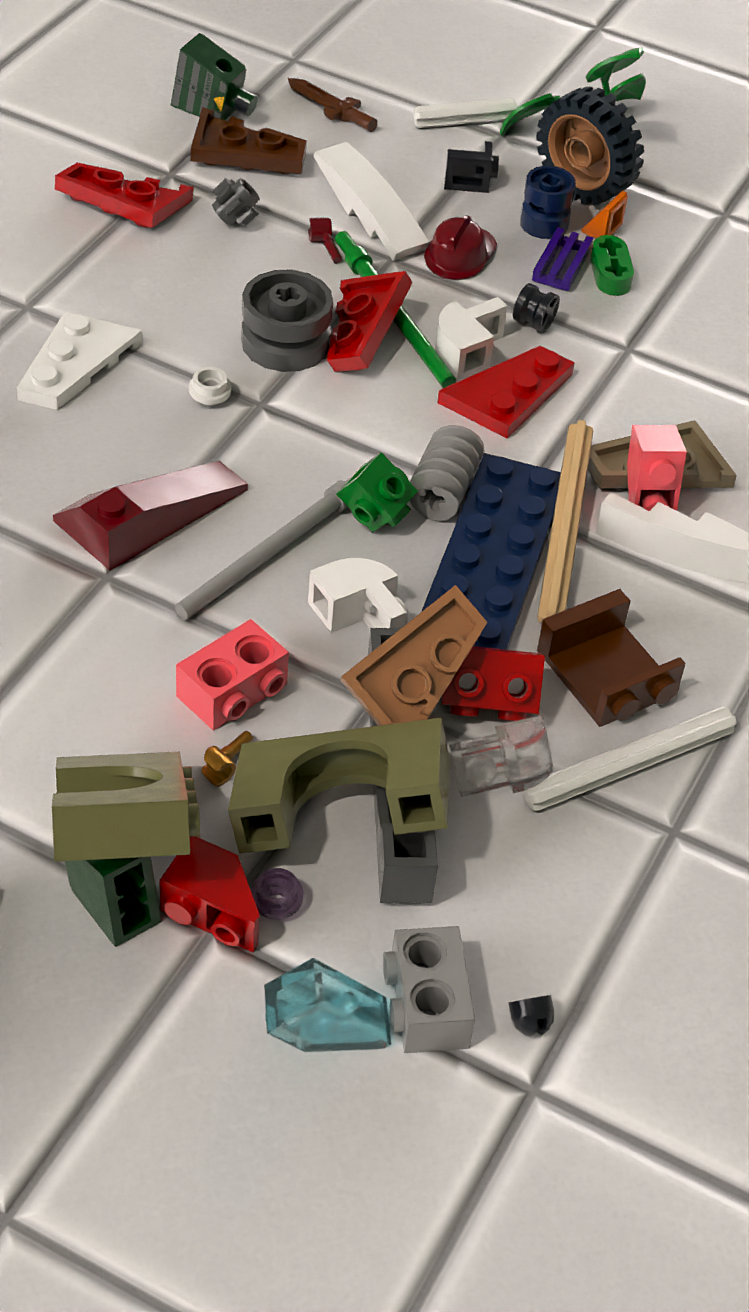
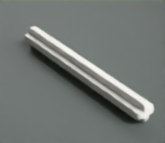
(630, 758)

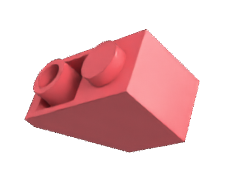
(655, 465)

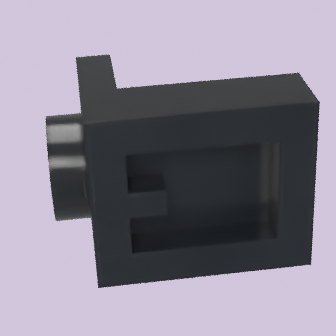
(471, 169)

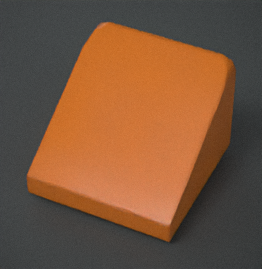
(608, 218)

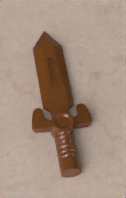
(335, 109)

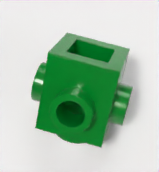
(378, 493)

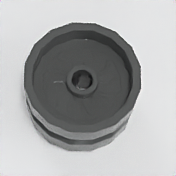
(286, 320)

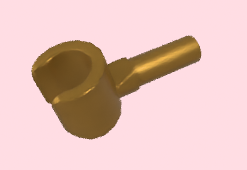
(219, 764)

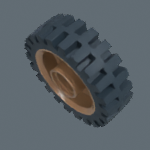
(592, 142)

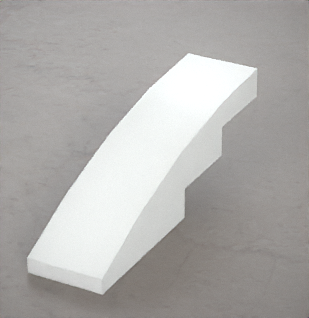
(372, 199)
(669, 536)

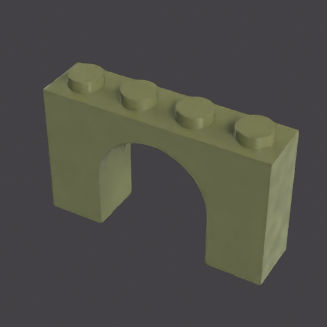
(283, 773)
(123, 806)

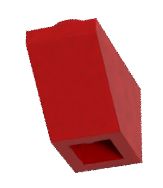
(211, 894)

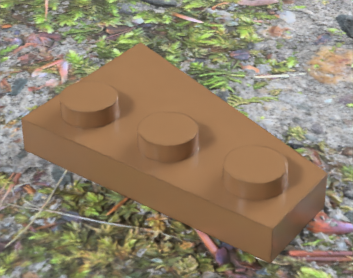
(417, 663)

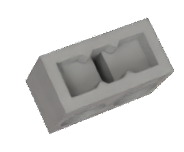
(437, 989)

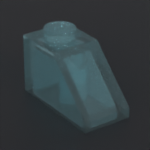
(325, 1010)

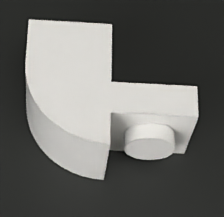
(468, 335)
(355, 592)

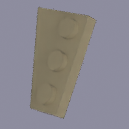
(702, 467)

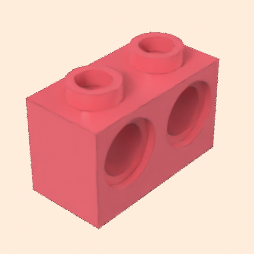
(232, 674)

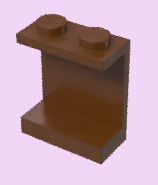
(604, 661)

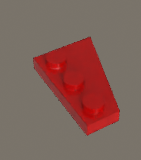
(136, 200)
(365, 318)
(509, 391)

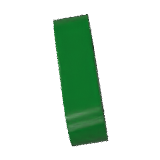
(606, 266)

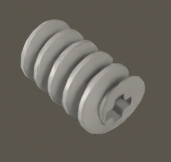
(446, 471)

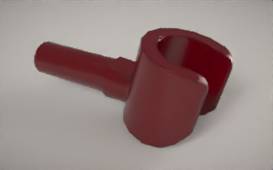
(321, 230)

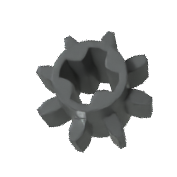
(235, 202)

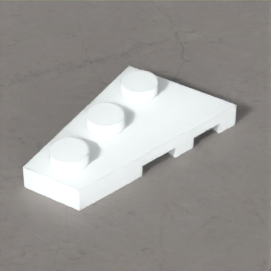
(72, 356)

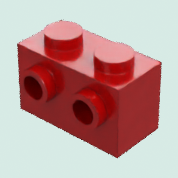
(493, 673)

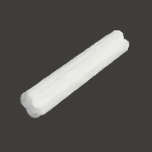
(463, 112)

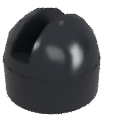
(532, 1015)

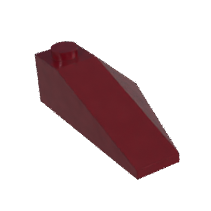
(141, 513)

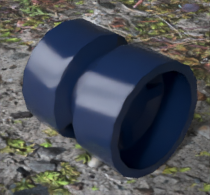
(547, 201)

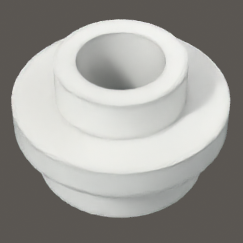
(210, 386)

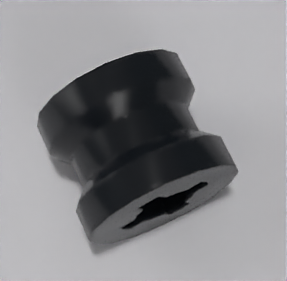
(536, 307)

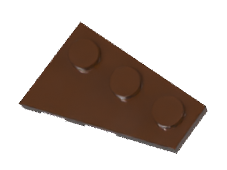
(238, 146)

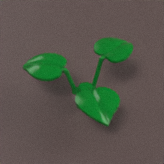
(628, 89)

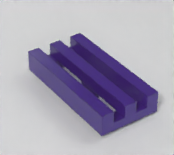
(569, 243)

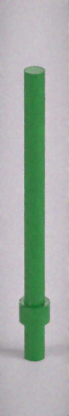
(361, 264)

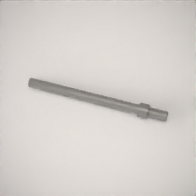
(262, 552)

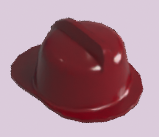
(459, 249)

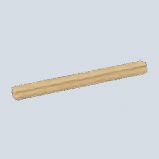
(566, 521)

